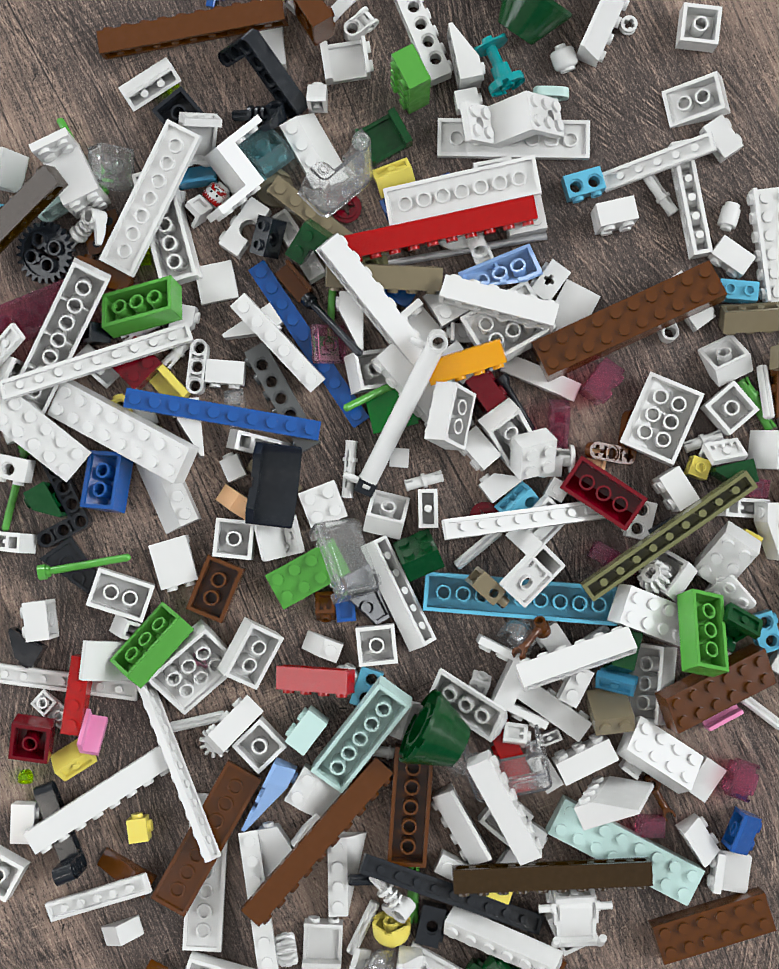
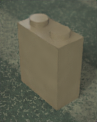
(609, 712)

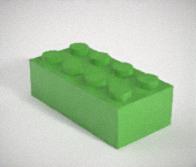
(410, 79)
(142, 306)
(299, 578)
(702, 633)
(151, 645)

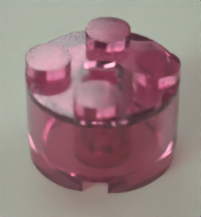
(741, 779)

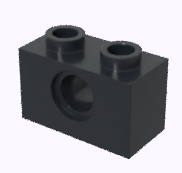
(268, 237)
(430, 912)

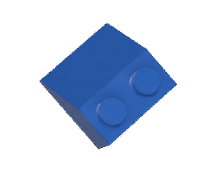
(741, 831)

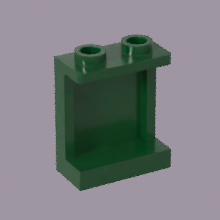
(387, 137)
(739, 625)

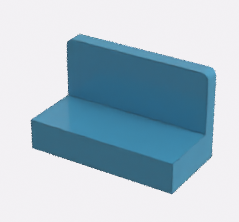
(198, 177)
(616, 681)

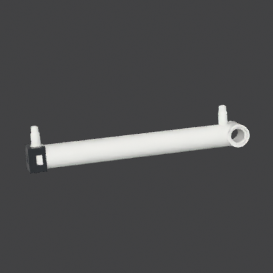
(367, 480)

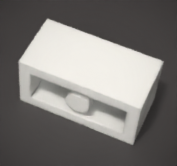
(551, 736)

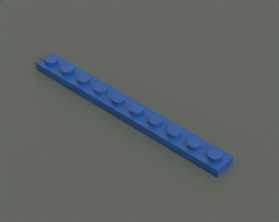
(302, 335)
(221, 414)

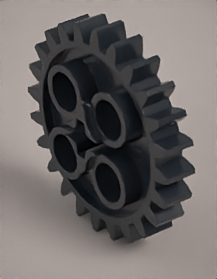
(52, 236)

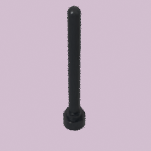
(310, 302)
(505, 383)

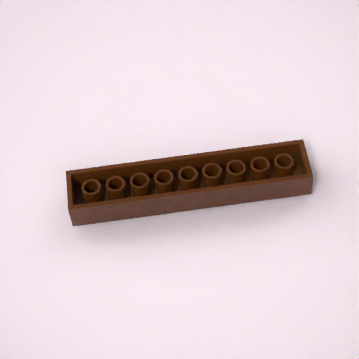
(628, 321)

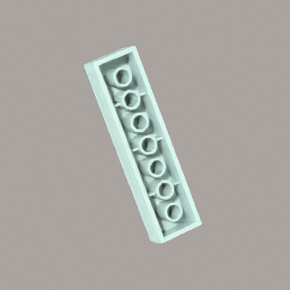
(671, 872)

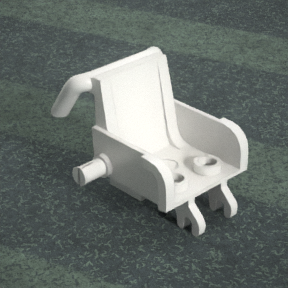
(575, 917)

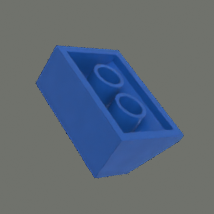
(106, 482)

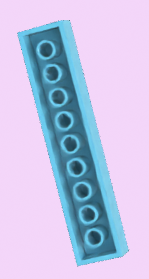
(555, 602)

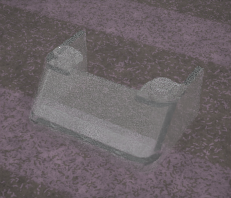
(525, 772)

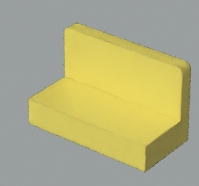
(393, 174)
(167, 383)
(69, 762)

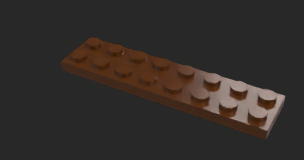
(223, 810)

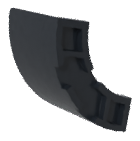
(274, 485)

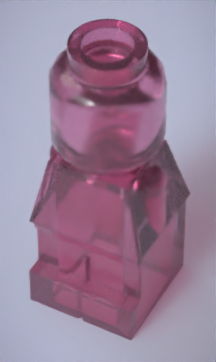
(603, 553)

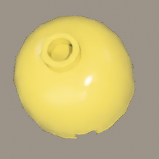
(389, 931)

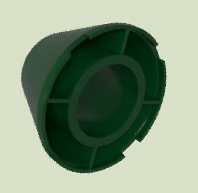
(532, 18)
(435, 734)

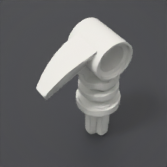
(91, 221)
(399, 906)

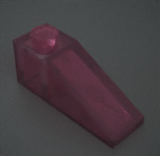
(559, 421)

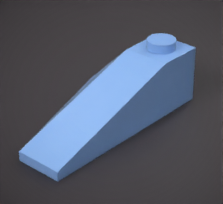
(509, 268)
(276, 782)

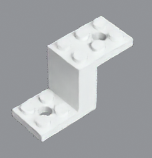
(512, 119)
(68, 158)
(234, 170)
(538, 563)
(509, 685)

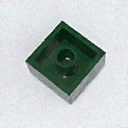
(418, 554)

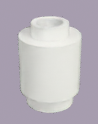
(729, 216)

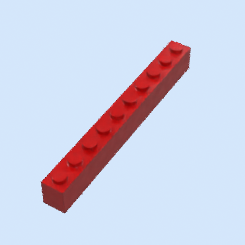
(443, 227)

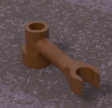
(541, 630)
(658, 796)

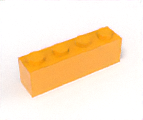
(469, 361)

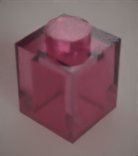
(650, 825)

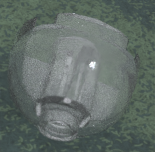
(515, 632)
(381, 959)

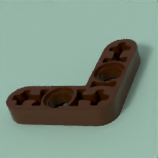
(618, 450)

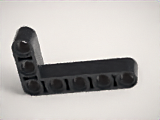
(268, 68)
(73, 514)
(69, 851)

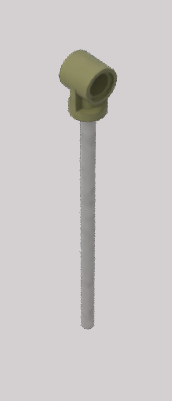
(449, 253)

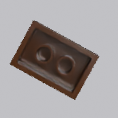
(215, 588)

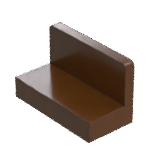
(293, 281)

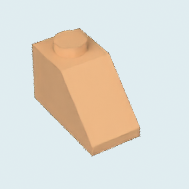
(233, 500)

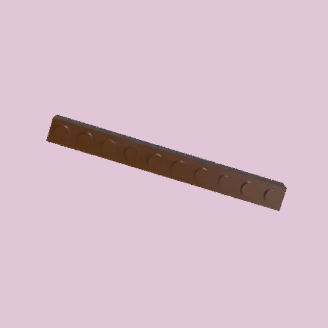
(191, 28)
(316, 841)

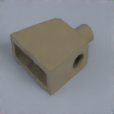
(484, 583)

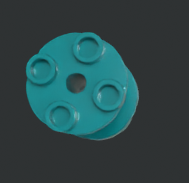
(501, 72)

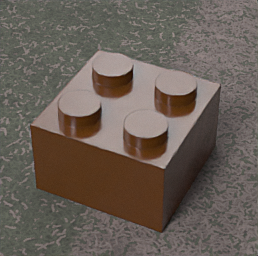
(315, 19)

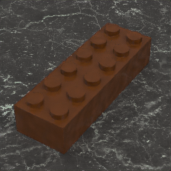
(704, 696)
(409, 813)
(712, 925)

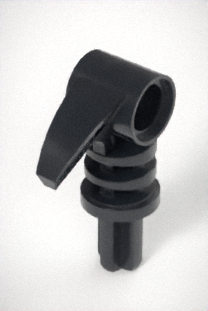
(271, 114)

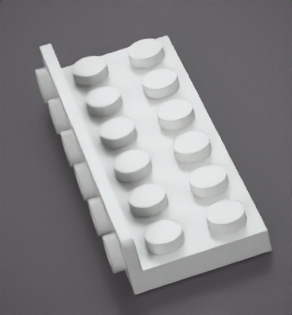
(765, 235)

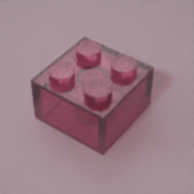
(601, 381)

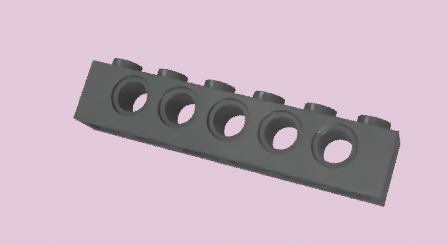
(262, 353)

